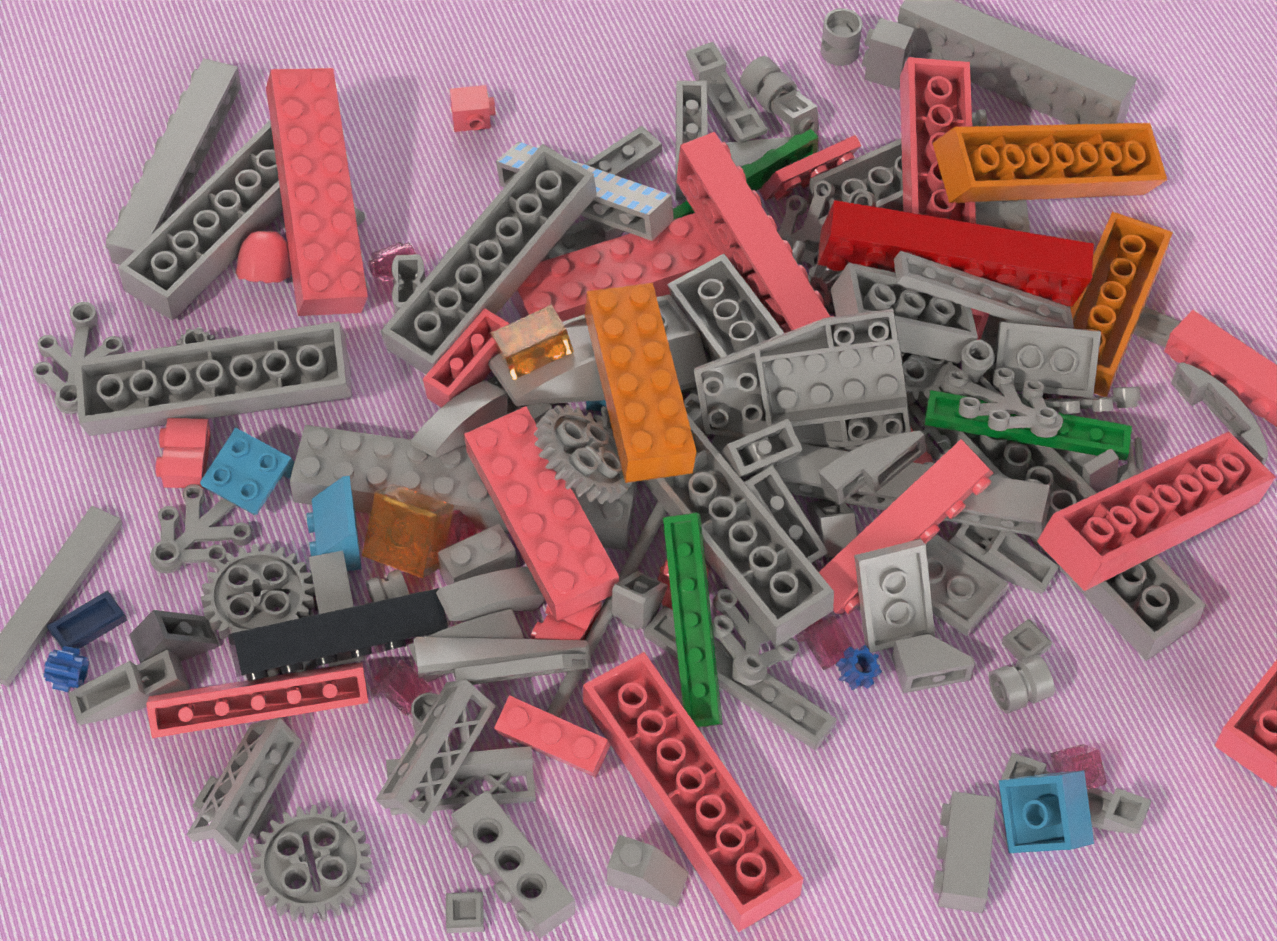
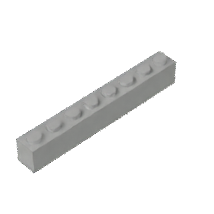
(176, 157)

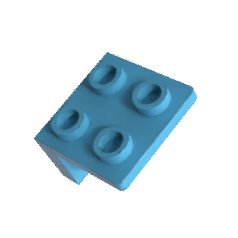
(246, 471)

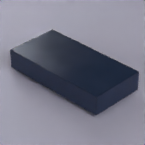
(87, 622)

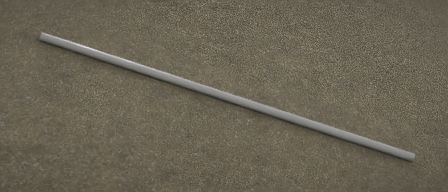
(630, 567)

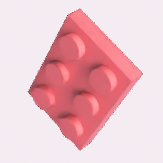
(800, 172)

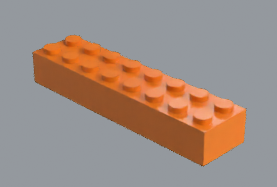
(1048, 161)

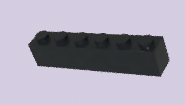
(335, 633)

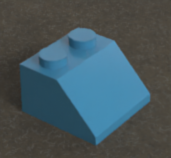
(335, 523)
(1046, 812)

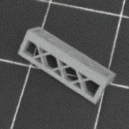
(424, 747)
(485, 766)
(246, 785)

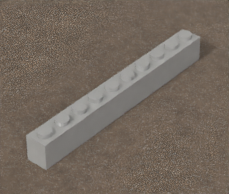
(1002, 506)

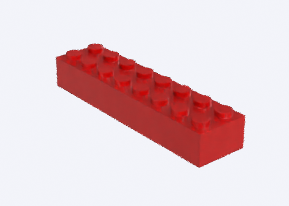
(1021, 260)

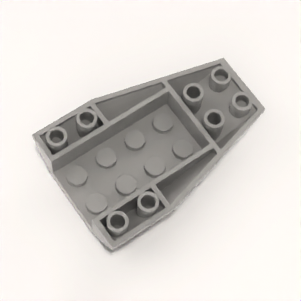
(576, 374)
(830, 378)

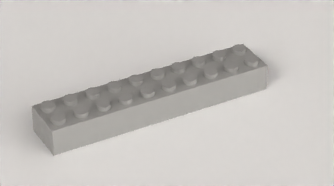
(384, 460)
(1142, 603)

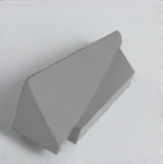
(498, 659)

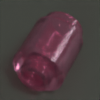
(383, 259)

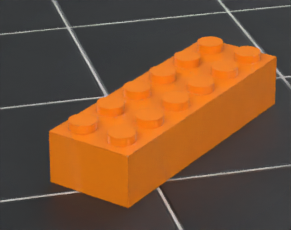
(1119, 288)
(639, 383)

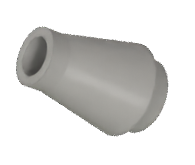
(977, 359)

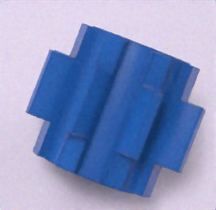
(865, 660)
(66, 669)

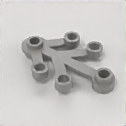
(814, 222)
(63, 390)
(1124, 396)
(1040, 418)
(196, 530)
(747, 664)

